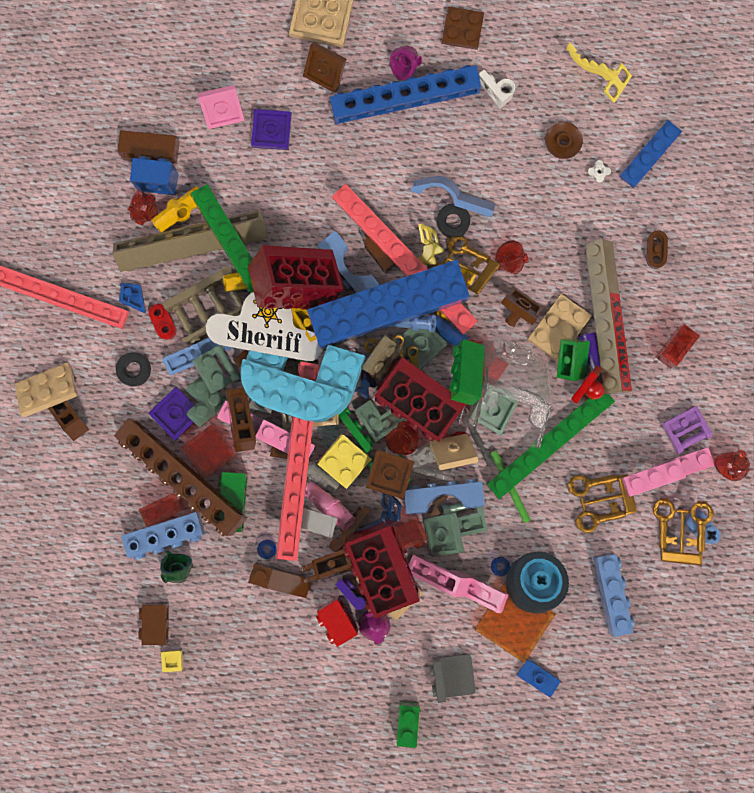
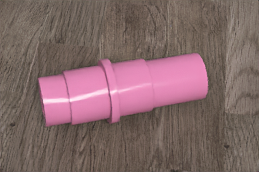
(329, 505)

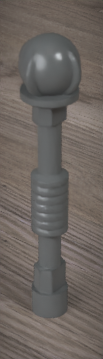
(478, 441)

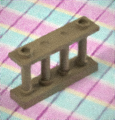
(192, 295)

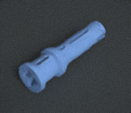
(421, 322)

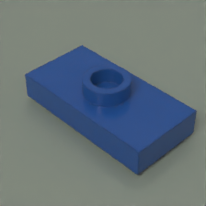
(538, 678)

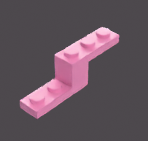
(264, 431)
(668, 472)
(458, 583)

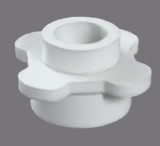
(599, 177)

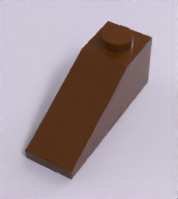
(69, 420)
(240, 420)
(278, 580)

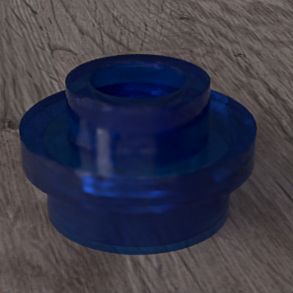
(260, 549)
(504, 571)

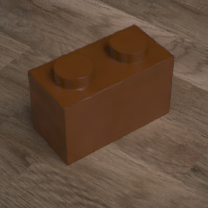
(154, 623)

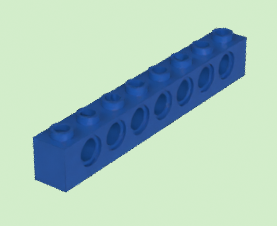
(398, 102)

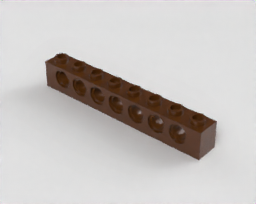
(233, 516)

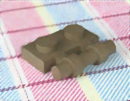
(382, 358)

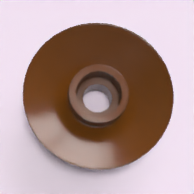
(568, 133)

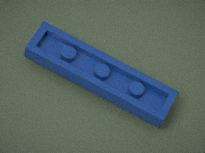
(650, 154)

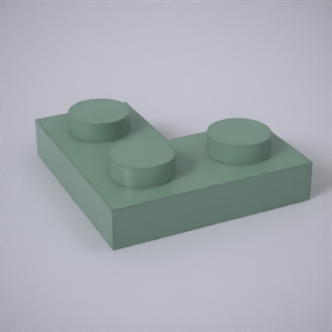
(207, 405)
(377, 424)

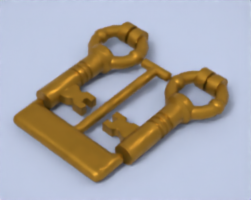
(484, 276)
(629, 502)
(682, 557)

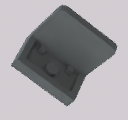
(452, 676)

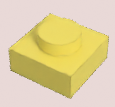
(172, 660)

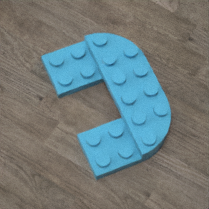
(297, 396)

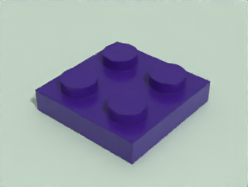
(271, 129)
(171, 413)

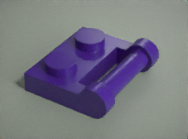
(347, 587)

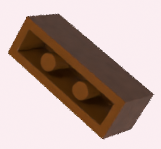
(148, 145)

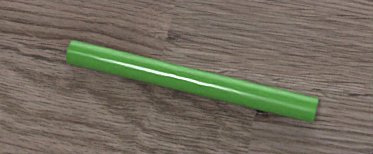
(513, 492)

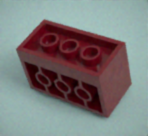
(294, 277)
(431, 395)
(394, 565)

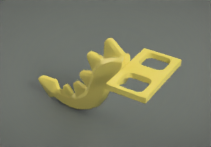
(602, 70)
(431, 248)

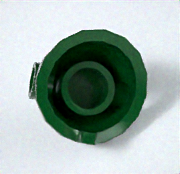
(175, 567)

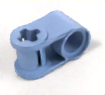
(692, 527)

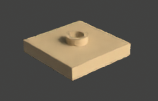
(453, 452)

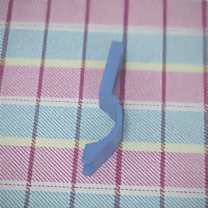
(460, 199)
(183, 359)

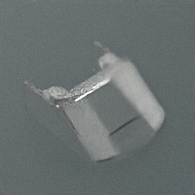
(518, 374)

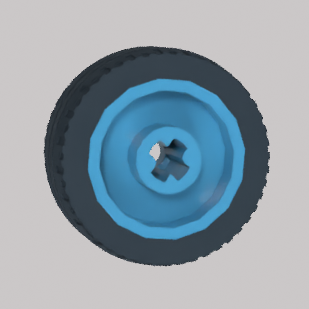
(537, 582)

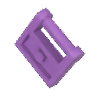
(683, 424)

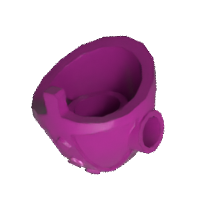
(406, 62)
(373, 628)

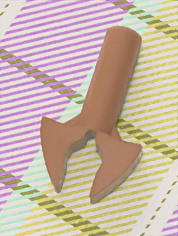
(436, 503)

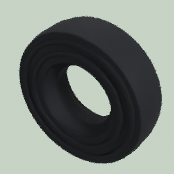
(447, 230)
(145, 369)

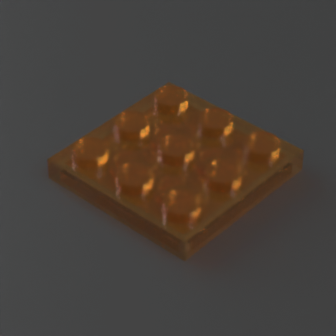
(514, 628)

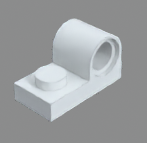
(494, 90)

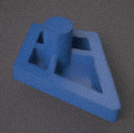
(132, 296)

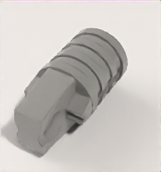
(423, 455)
(322, 478)

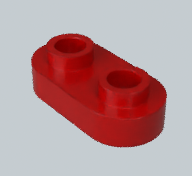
(162, 321)

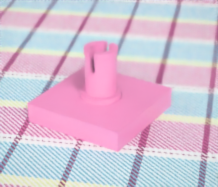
(221, 106)

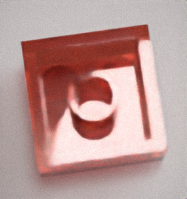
(209, 451)

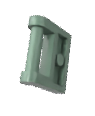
(211, 372)
(469, 523)

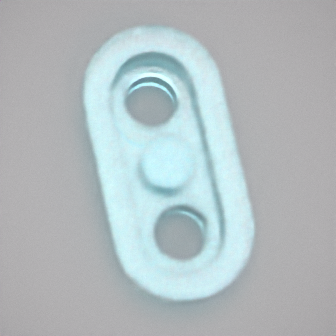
(328, 432)

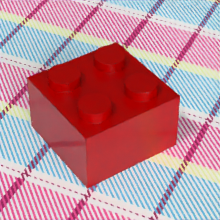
(337, 621)

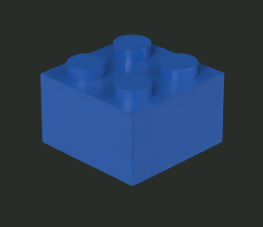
(154, 176)

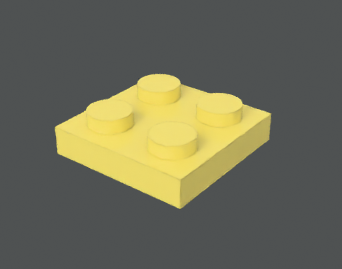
(344, 461)

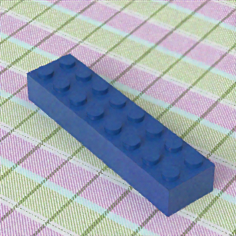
(388, 304)

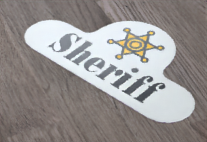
(263, 331)

